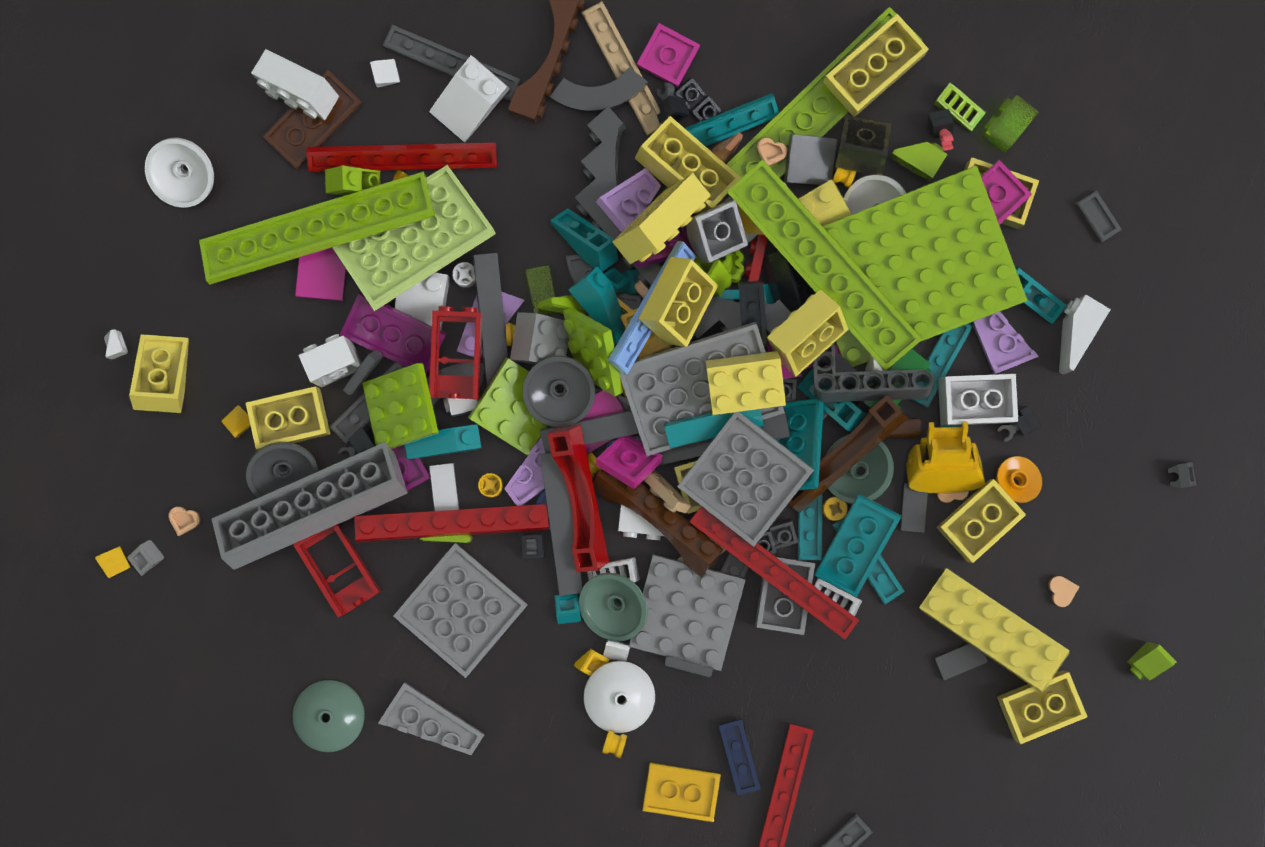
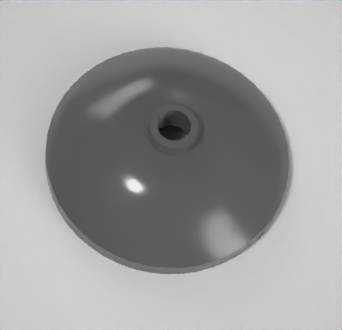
(554, 406)
(266, 475)

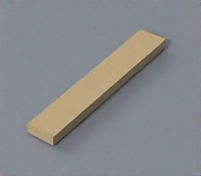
(619, 61)

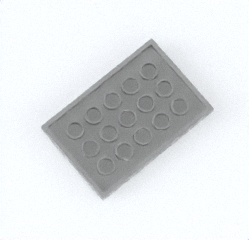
(676, 386)

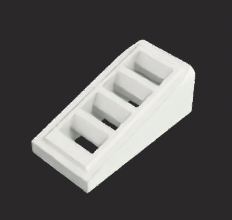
(632, 566)
(855, 604)

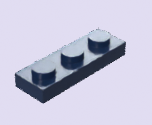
(739, 757)

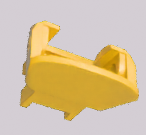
(952, 462)

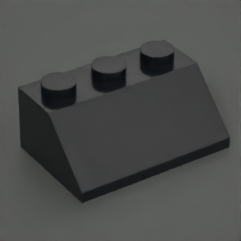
(786, 282)

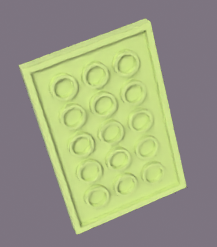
(406, 255)

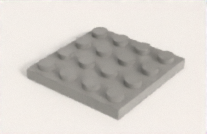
(745, 478)
(460, 610)
(688, 613)

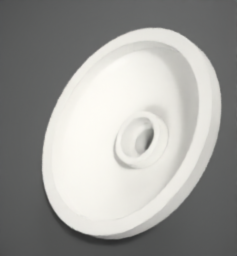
(169, 178)
(871, 191)
(607, 685)

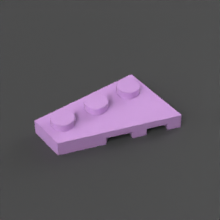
(629, 198)
(510, 307)
(1001, 343)
(528, 479)

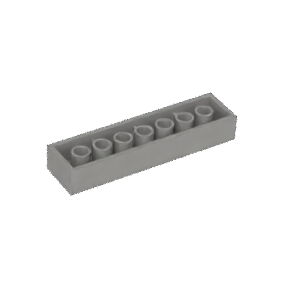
(309, 506)

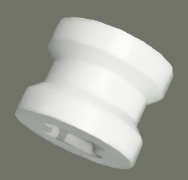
(462, 275)

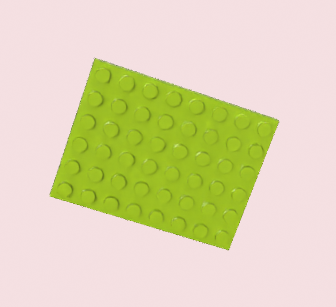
(932, 257)

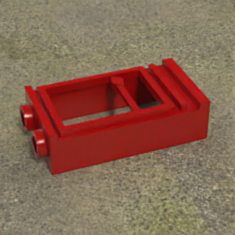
(447, 385)
(353, 594)

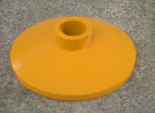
(1027, 475)

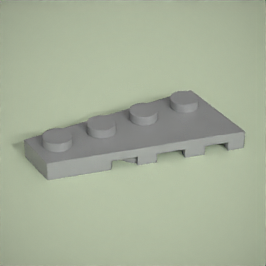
(423, 717)

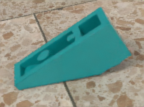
(586, 239)
(1039, 298)
(600, 301)
(845, 413)
(445, 442)

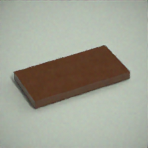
(298, 131)

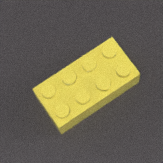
(875, 65)
(675, 153)
(662, 219)

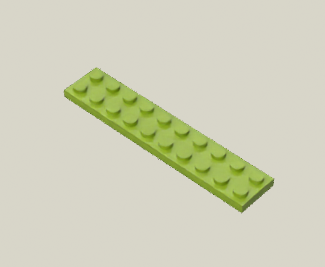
(808, 114)
(316, 228)
(824, 264)

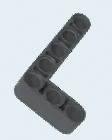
(861, 380)

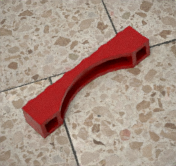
(570, 454)

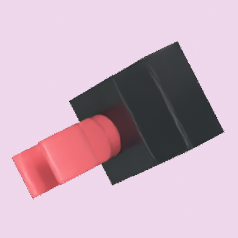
(941, 126)

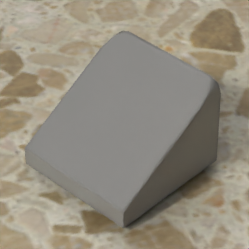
(145, 557)

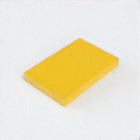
(681, 792)

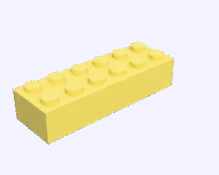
(994, 630)

